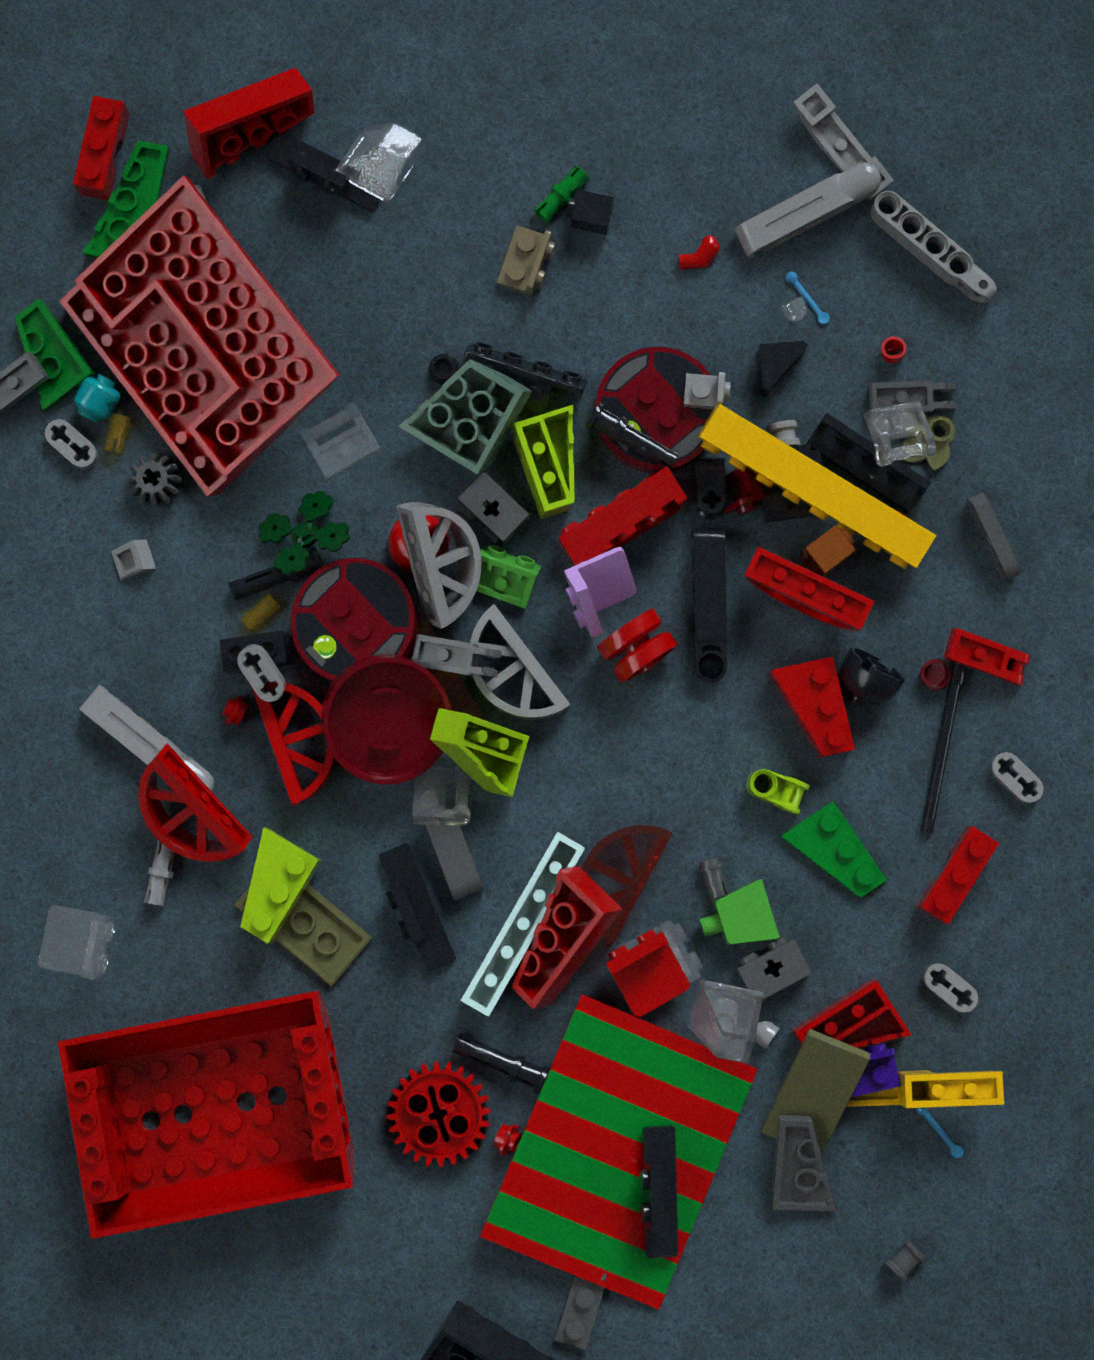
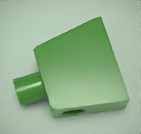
(742, 916)

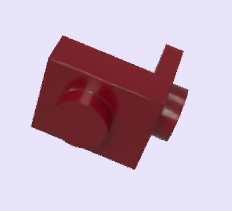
(745, 491)

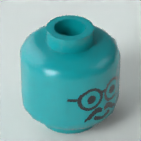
(97, 398)

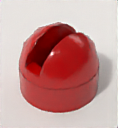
(890, 346)

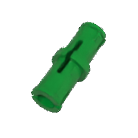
(561, 194)

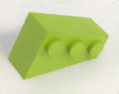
(547, 459)
(482, 749)
(276, 884)

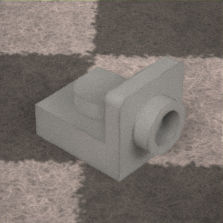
(705, 390)

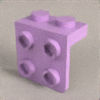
(599, 585)

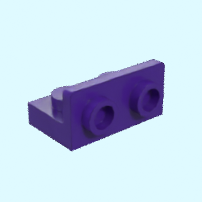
(880, 1071)

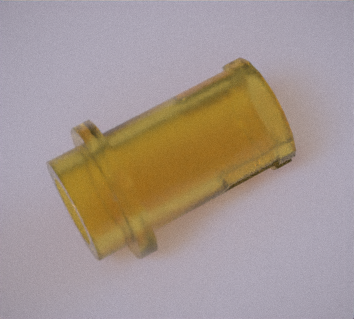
(117, 431)
(259, 613)

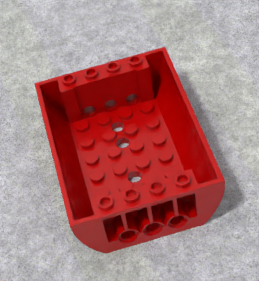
(223, 1154)

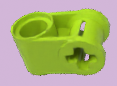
(779, 790)

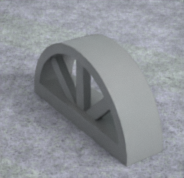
(422, 549)
(526, 660)

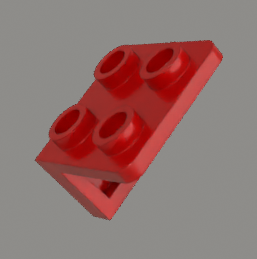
(647, 973)

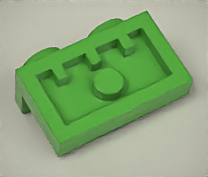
(507, 576)

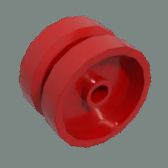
(639, 650)

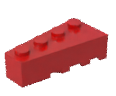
(246, 119)
(624, 518)
(570, 929)

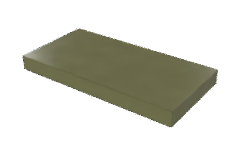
(319, 935)
(818, 1084)

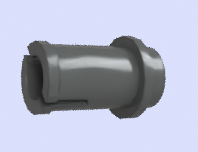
(713, 877)

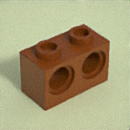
(828, 551)

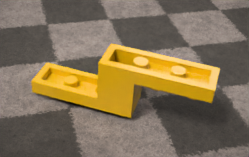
(933, 1089)

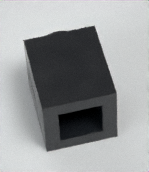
(590, 212)

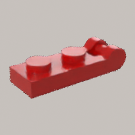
(986, 656)

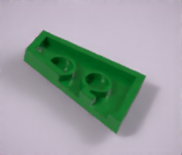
(54, 351)
(835, 848)

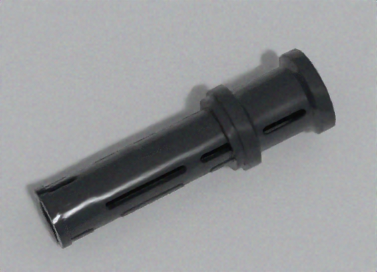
(619, 430)
(271, 576)
(514, 1067)

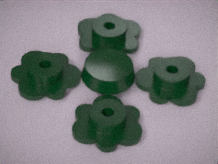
(305, 533)

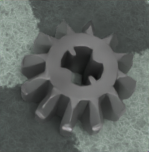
(147, 490)

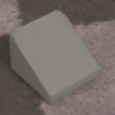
(133, 559)

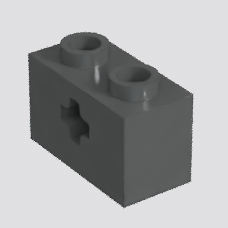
(486, 492)
(791, 968)

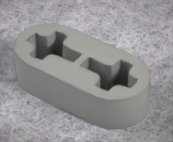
(76, 439)
(255, 677)
(1021, 772)
(954, 981)

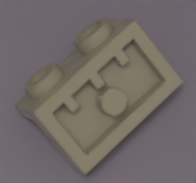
(525, 260)

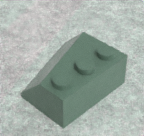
(470, 415)

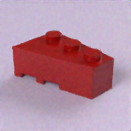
(817, 704)
(857, 1018)

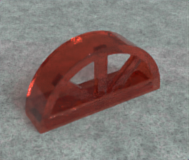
(639, 871)

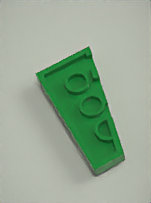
(134, 195)

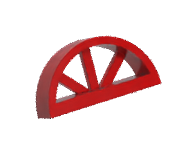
(807, 591)
(284, 755)
(200, 801)

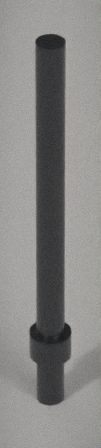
(957, 680)

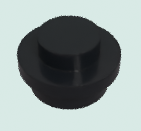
(442, 368)

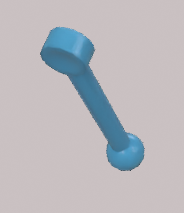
(823, 317)
(956, 1150)

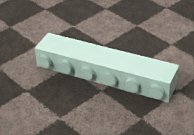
(519, 928)

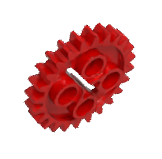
(410, 1121)

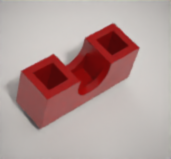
(103, 131)
(958, 876)

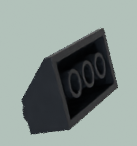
(474, 1337)

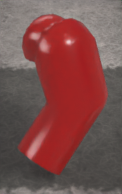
(702, 257)

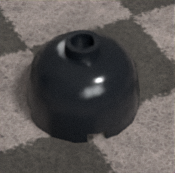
(868, 678)

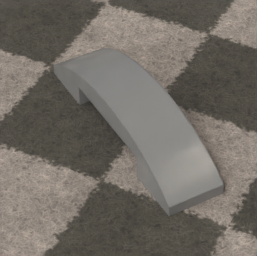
(832, 134)

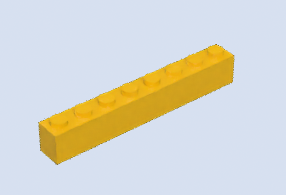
(816, 486)

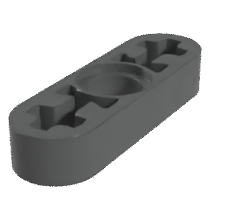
(990, 528)

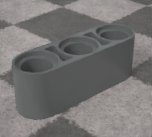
(455, 859)

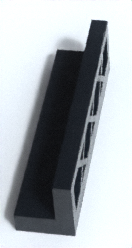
(857, 458)

